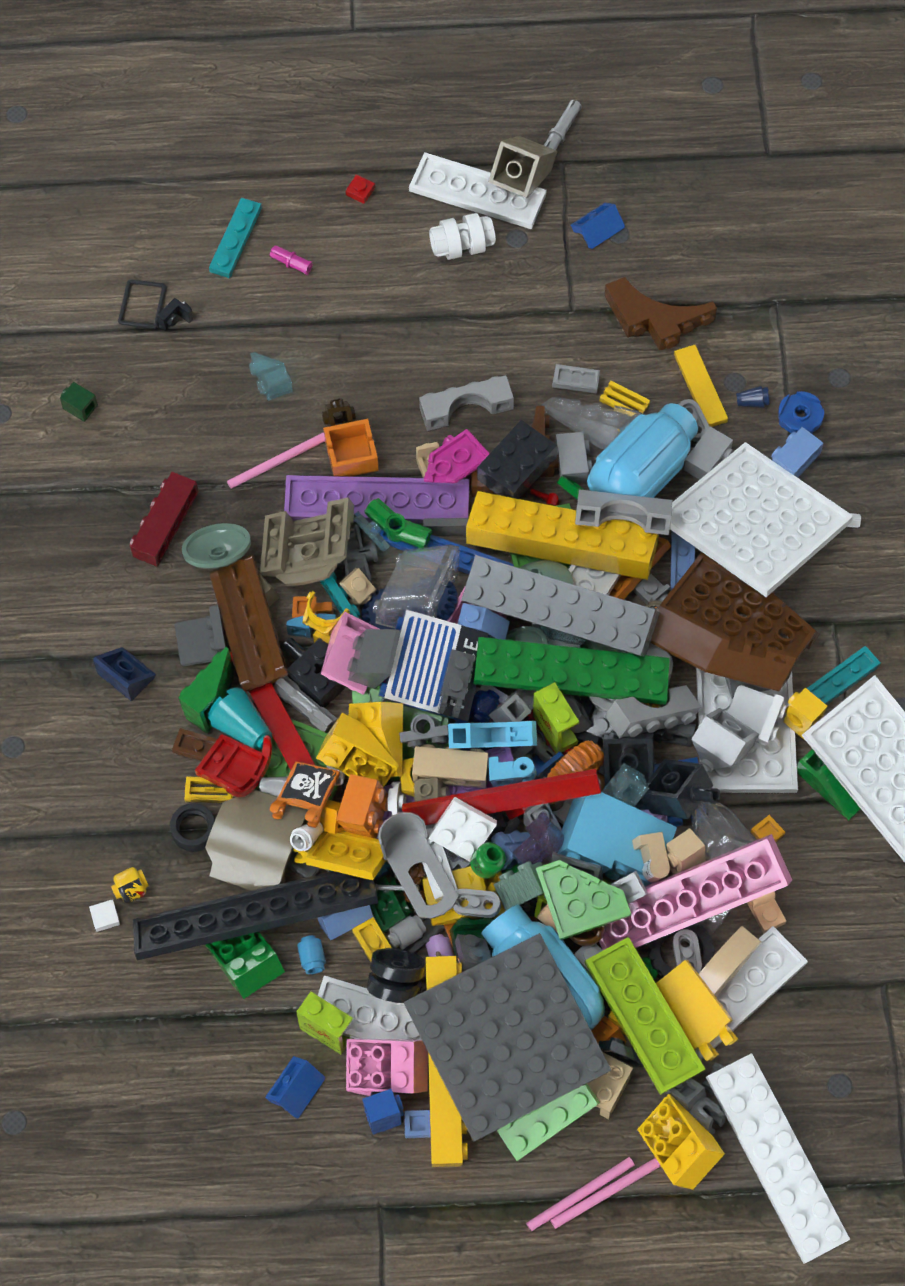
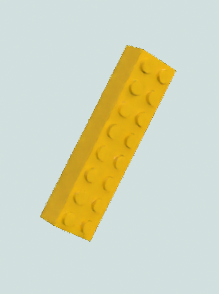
(552, 535)
(445, 1119)

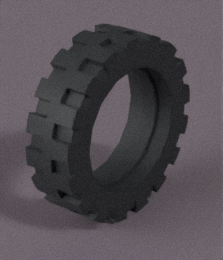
(704, 940)

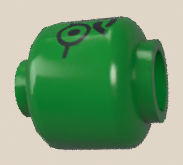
(488, 860)

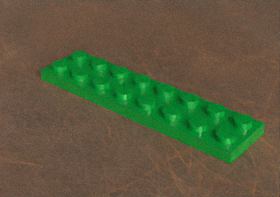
(572, 669)

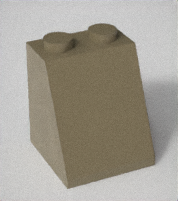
(521, 165)

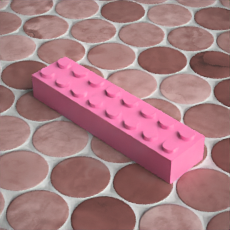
(702, 893)

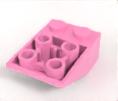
(341, 650)
(387, 1065)

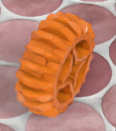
(580, 758)

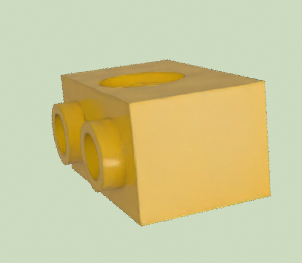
(803, 711)

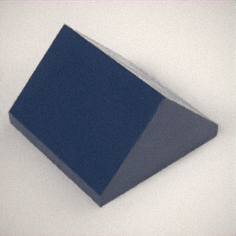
(123, 672)

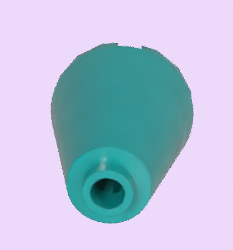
(239, 719)

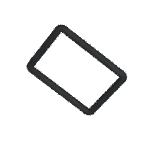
(122, 310)

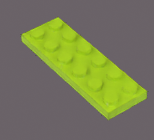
(644, 1015)

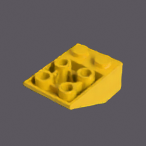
(356, 751)
(464, 879)
(680, 1143)

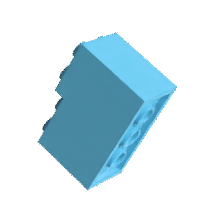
(602, 833)

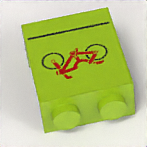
(555, 717)
(324, 1022)

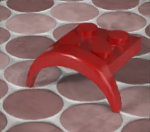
(235, 765)

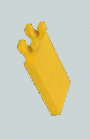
(344, 854)
(696, 1009)

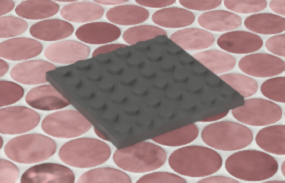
(507, 1037)

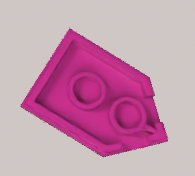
(455, 459)

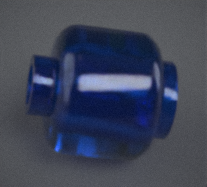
(482, 705)

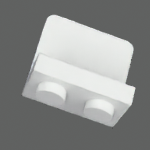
(758, 712)

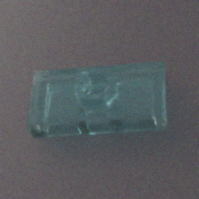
(371, 530)

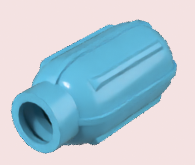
(645, 453)
(515, 927)

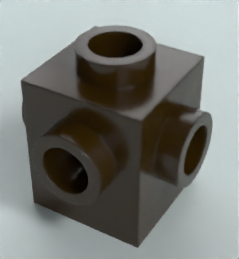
(338, 405)

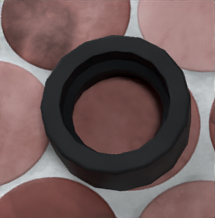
(183, 812)

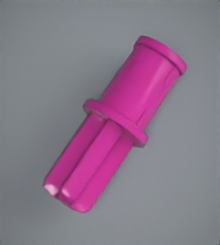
(291, 259)

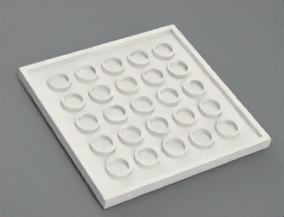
(756, 519)

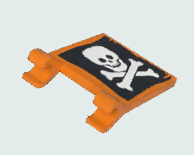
(306, 788)

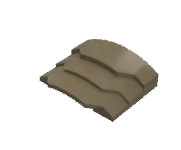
(308, 547)
(249, 844)

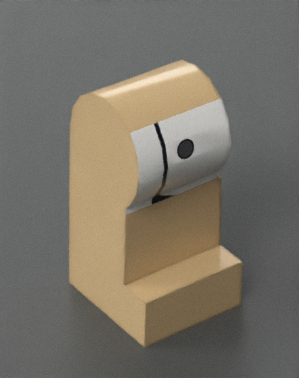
(654, 856)

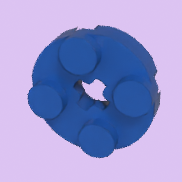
(800, 401)

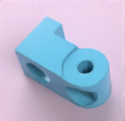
(511, 772)

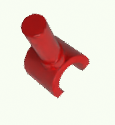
(551, 499)

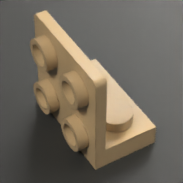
(611, 1085)

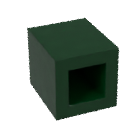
(78, 401)

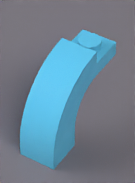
(492, 734)

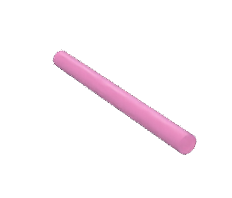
(275, 461)
(605, 1193)
(580, 1194)

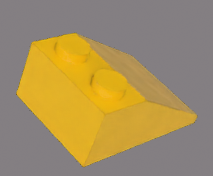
(385, 723)

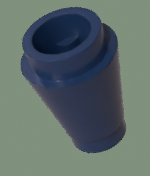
(754, 397)

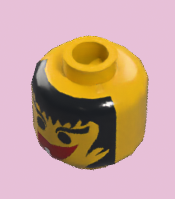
(129, 885)

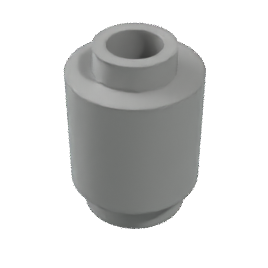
(406, 932)

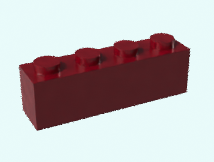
(164, 518)

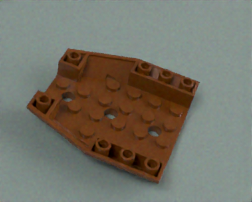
(720, 641)

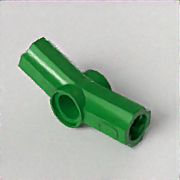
(387, 518)

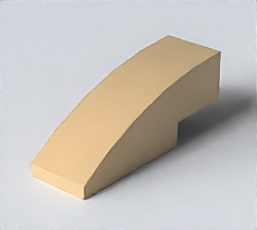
(729, 960)

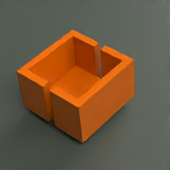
(349, 448)
(363, 806)

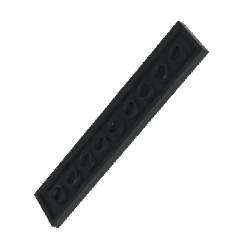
(250, 912)

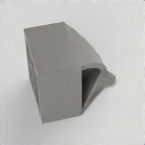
(722, 740)

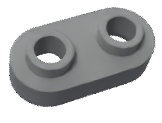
(694, 408)
(477, 901)
(689, 953)

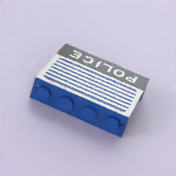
(423, 660)

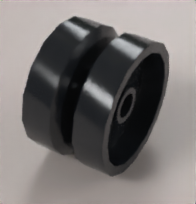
(395, 974)

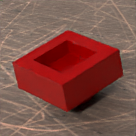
(360, 189)

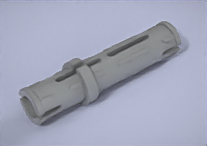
(557, 134)

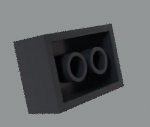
(517, 461)
(634, 752)

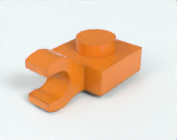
(300, 605)

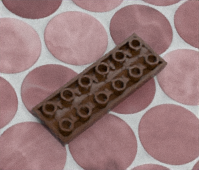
(248, 623)

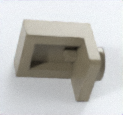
(429, 789)

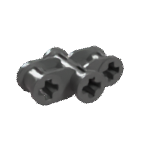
(358, 554)

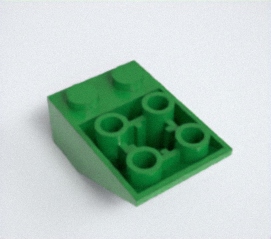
(206, 689)
(821, 779)
(247, 962)

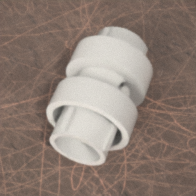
(452, 238)

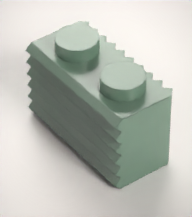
(519, 887)

